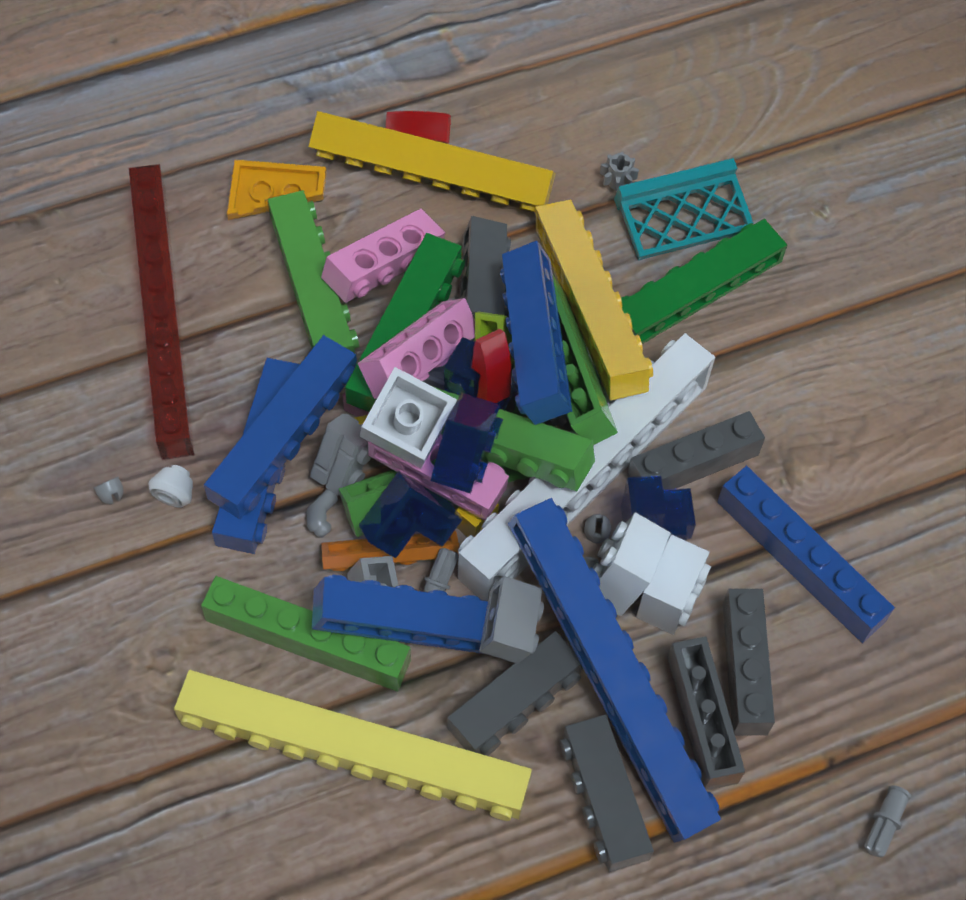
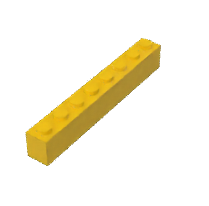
(431, 160)
(594, 303)

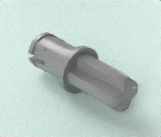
(441, 571)
(887, 821)

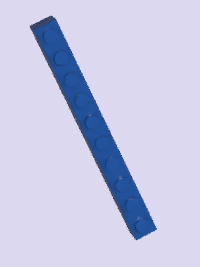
(615, 671)

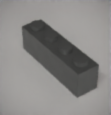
(481, 278)
(701, 452)
(748, 662)
(515, 695)
(705, 713)
(607, 794)

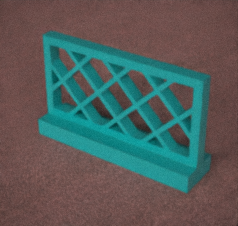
(671, 188)

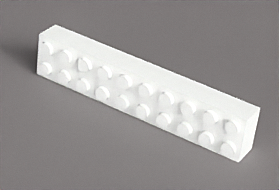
(639, 419)

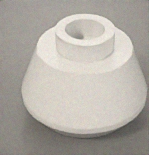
(172, 486)

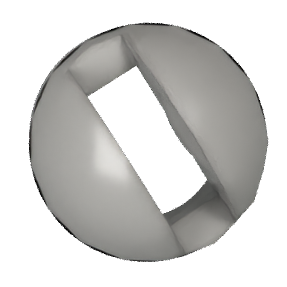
(108, 488)
(589, 529)

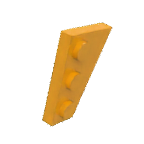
(258, 181)

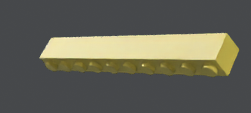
(353, 745)

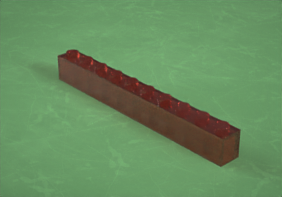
(161, 314)

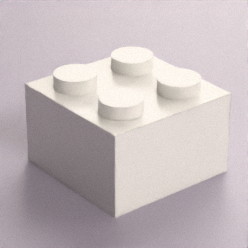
(407, 417)
(630, 560)
(674, 585)

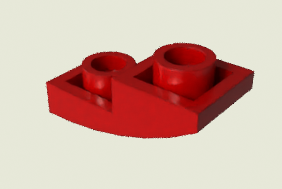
(421, 124)
(493, 362)

